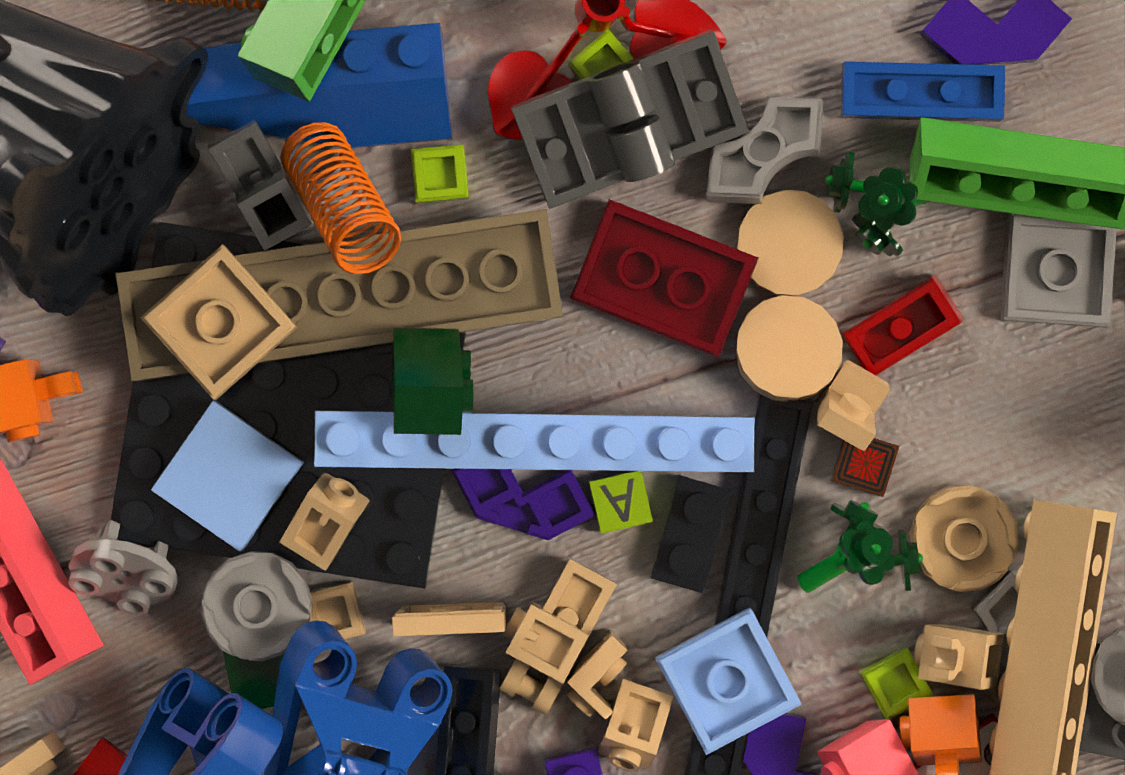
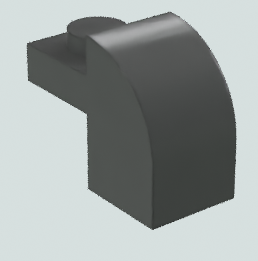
(260, 185)

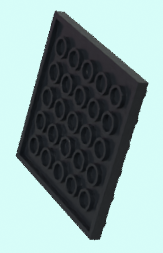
(280, 400)

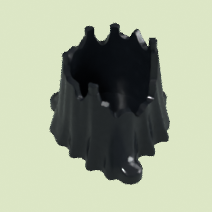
(86, 152)

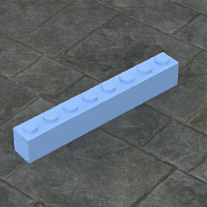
(540, 443)

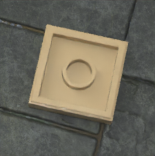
(219, 322)
(450, 618)

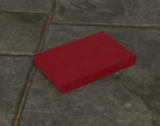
(664, 278)

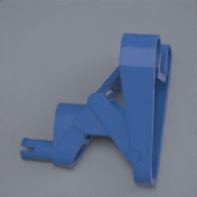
(388, 719)
(221, 728)

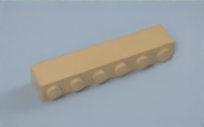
(1052, 640)

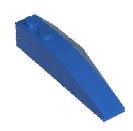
(377, 91)

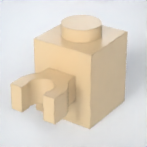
(959, 656)

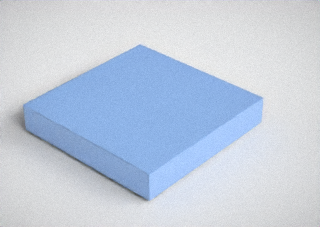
(227, 476)
(728, 680)

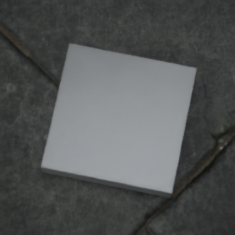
(1057, 272)

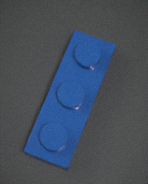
(923, 91)

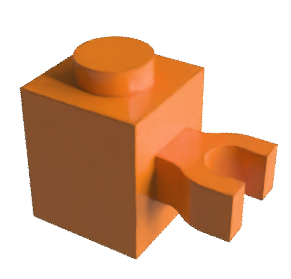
(27, 397)
(942, 732)

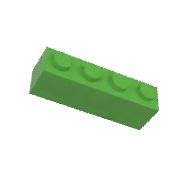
(297, 42)
(1019, 173)

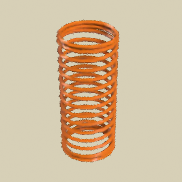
(335, 239)

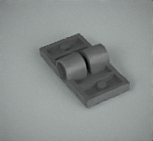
(630, 119)

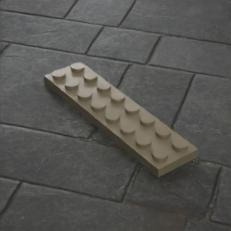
(440, 278)

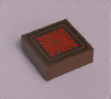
(865, 469)

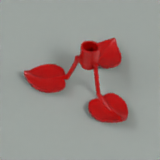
(528, 75)

